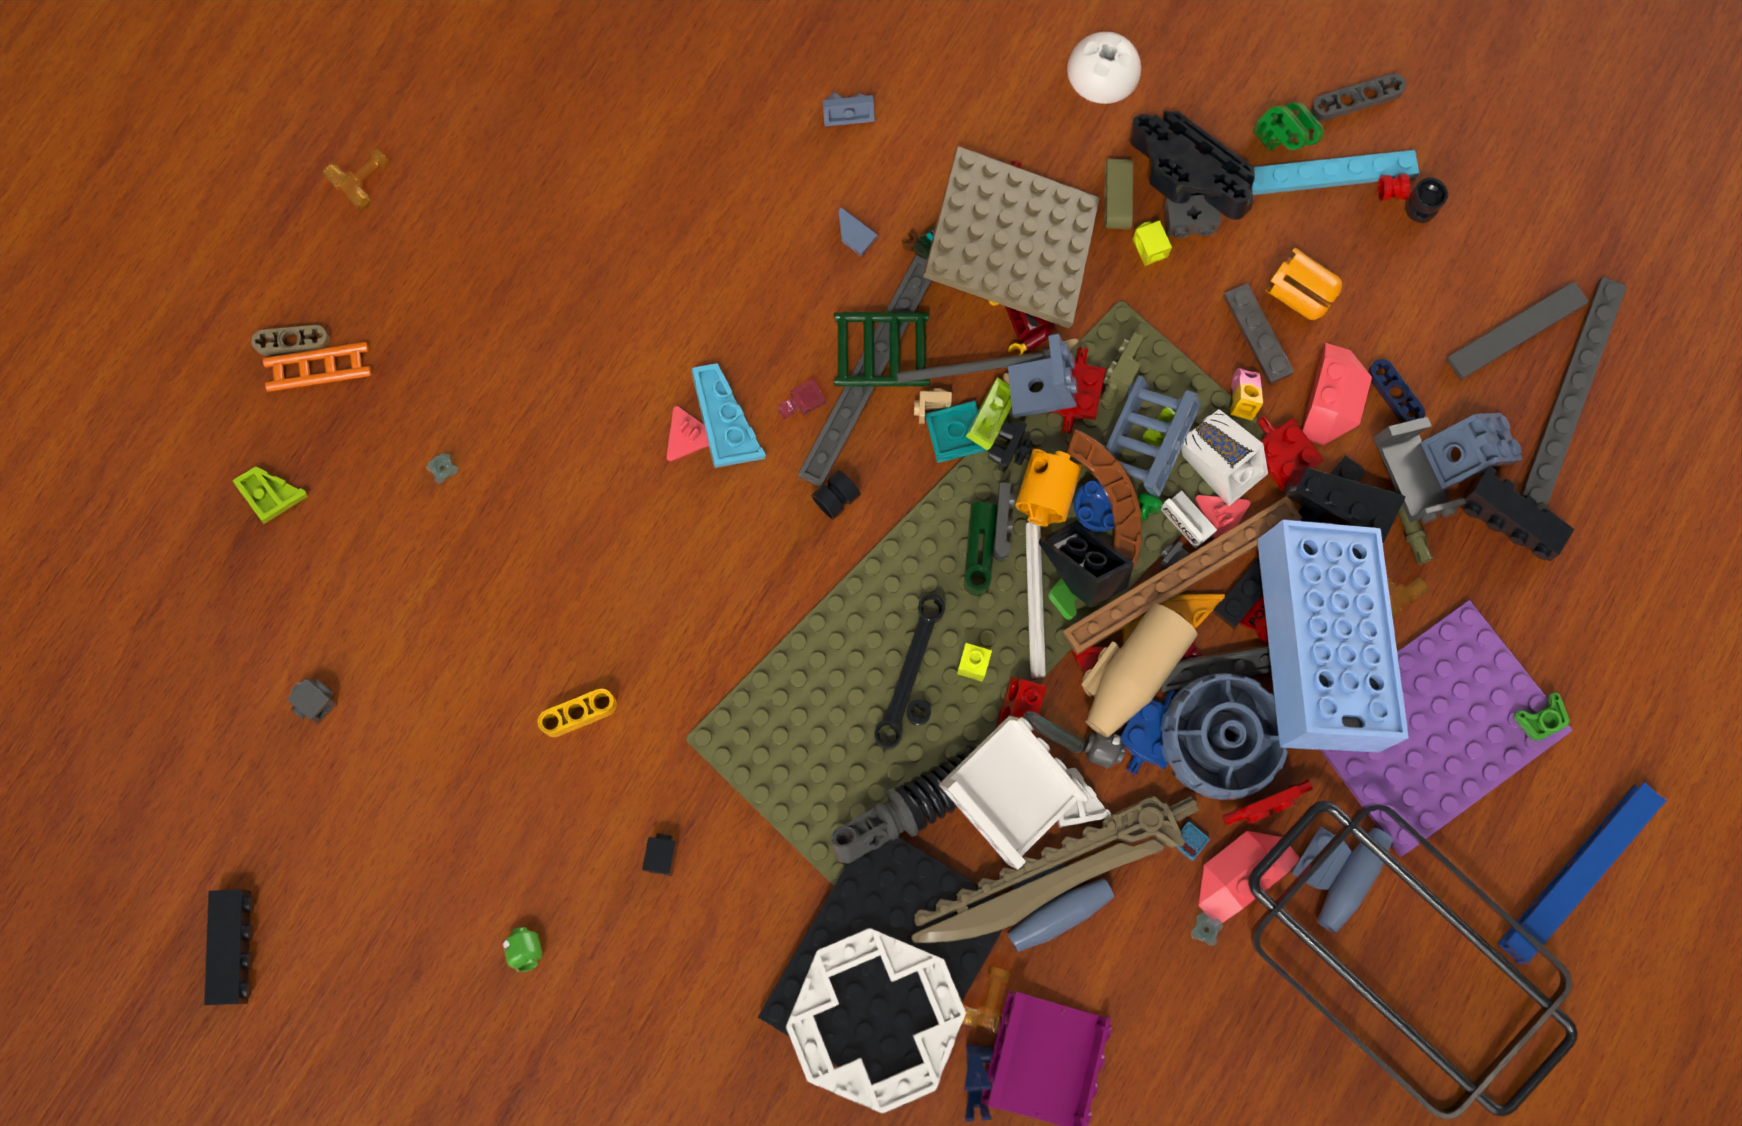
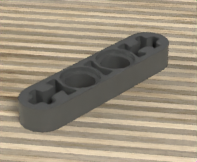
(1356, 93)

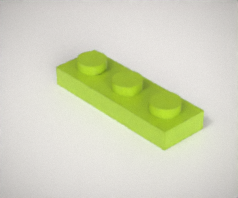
(991, 415)

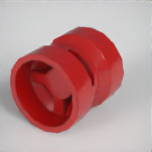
(1393, 187)

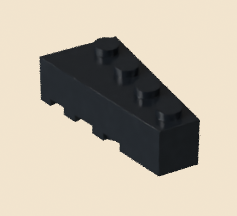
(1344, 500)

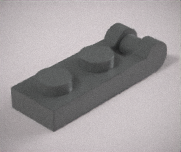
(1003, 522)

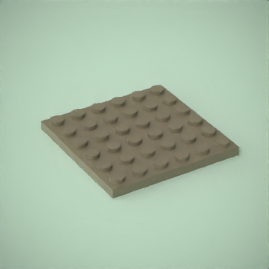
(1012, 237)

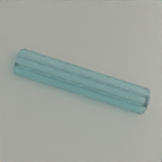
(1054, 732)

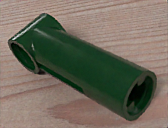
(982, 522)

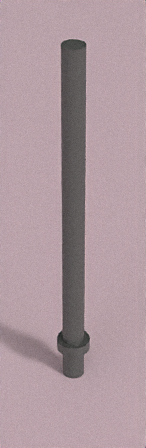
(970, 367)

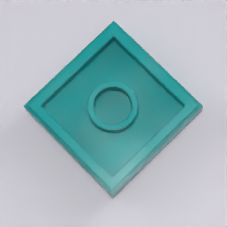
(949, 431)

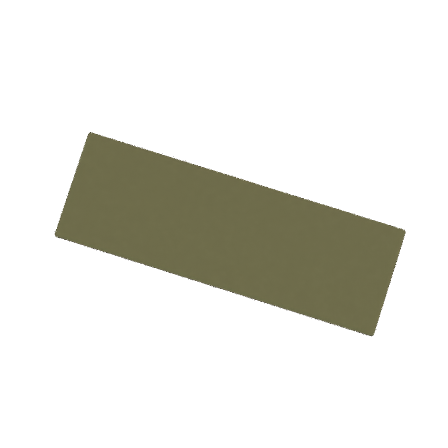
(806, 716)

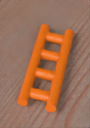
(303, 359)

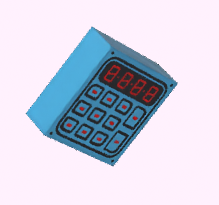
(1194, 841)

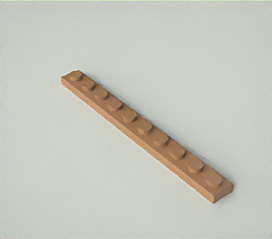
(1177, 577)

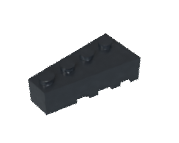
(1515, 515)

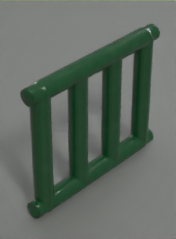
(868, 320)

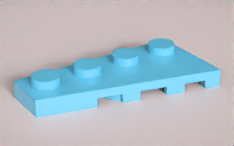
(725, 426)

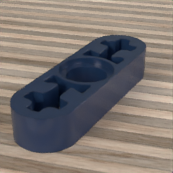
(1391, 373)

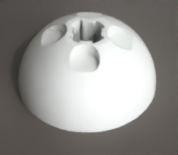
(1100, 77)

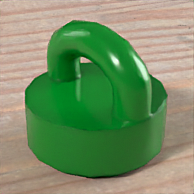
(1148, 505)

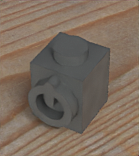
(312, 699)

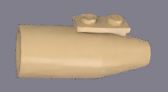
(1132, 676)

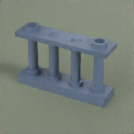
(1175, 433)

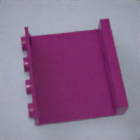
(1046, 1060)

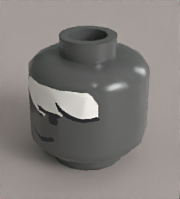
(1104, 750)

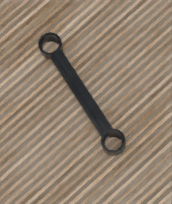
(909, 671)

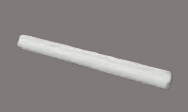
(1035, 601)

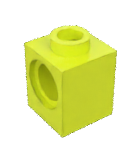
(1151, 242)
(974, 662)

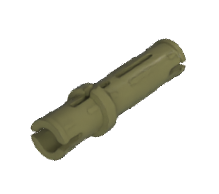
(1415, 537)

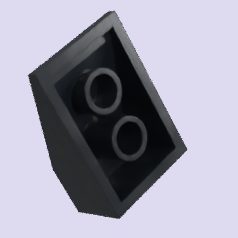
(1087, 563)

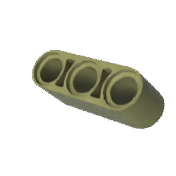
(1118, 194)

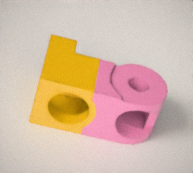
(1246, 394)

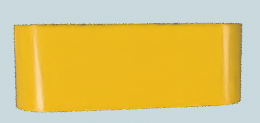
(564, 711)

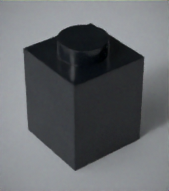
(660, 855)

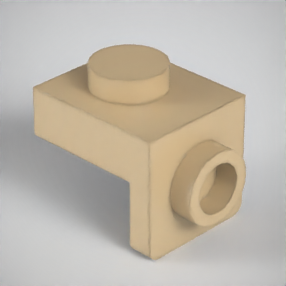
(932, 400)

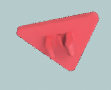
(685, 435)
(1220, 514)

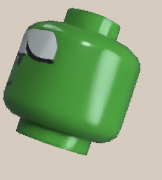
(522, 949)

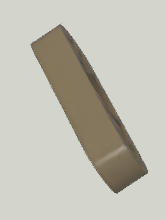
(281, 333)

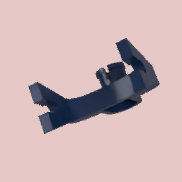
(977, 1075)

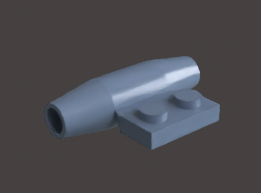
(1344, 874)
(1059, 913)

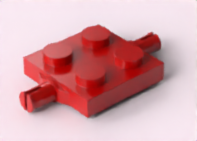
(1089, 386)
(1286, 450)
(1261, 808)

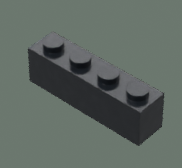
(228, 947)

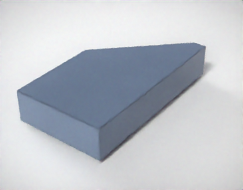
(855, 234)

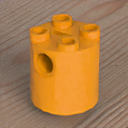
(1048, 487)

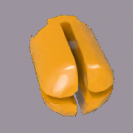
(1305, 286)

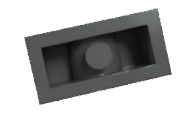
(1179, 222)

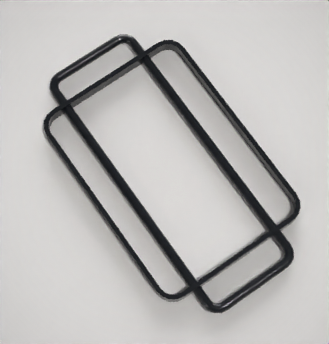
(1548, 1008)

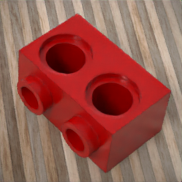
(1020, 698)

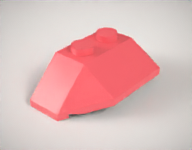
(1336, 395)
(1226, 875)

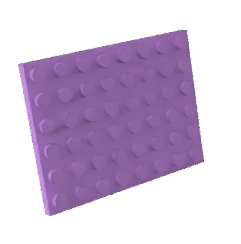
(1460, 727)

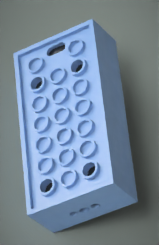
(1331, 637)

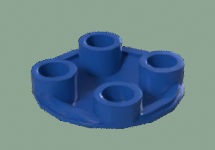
(1093, 507)

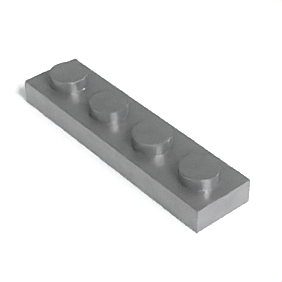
(1258, 334)

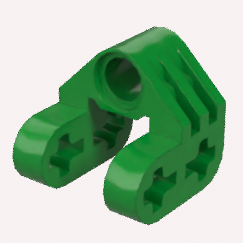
(1281, 124)

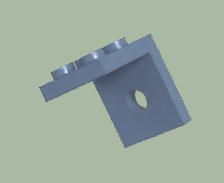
(1057, 380)
(1482, 443)

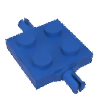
(1143, 735)

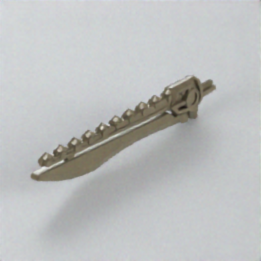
(1130, 826)

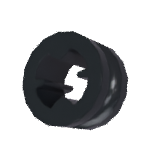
(922, 705)

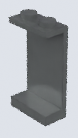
(1412, 472)

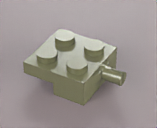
(1122, 371)

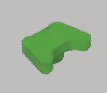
(1063, 599)
(1545, 722)

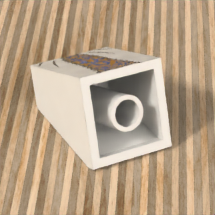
(1225, 456)

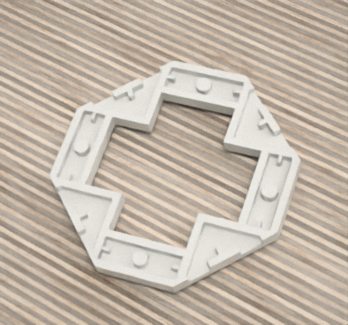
(933, 1043)

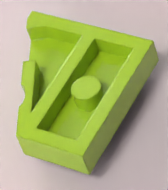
(267, 494)

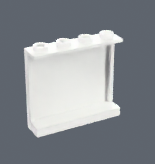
(1012, 789)

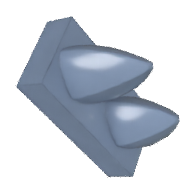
(848, 110)

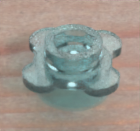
(437, 462)
(1208, 937)

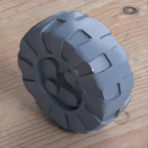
(1197, 743)

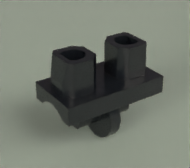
(1004, 455)

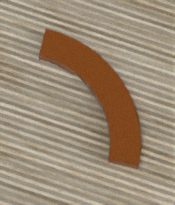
(1118, 489)

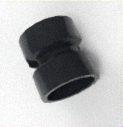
(1426, 200)
(836, 494)

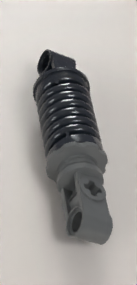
(906, 810)

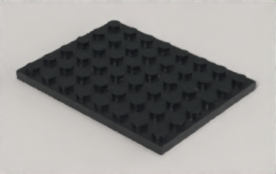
(873, 1013)

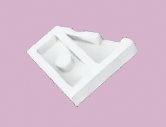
(1083, 811)

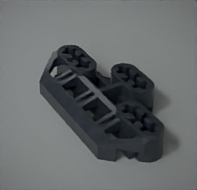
(1183, 171)

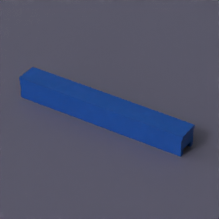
(1583, 870)

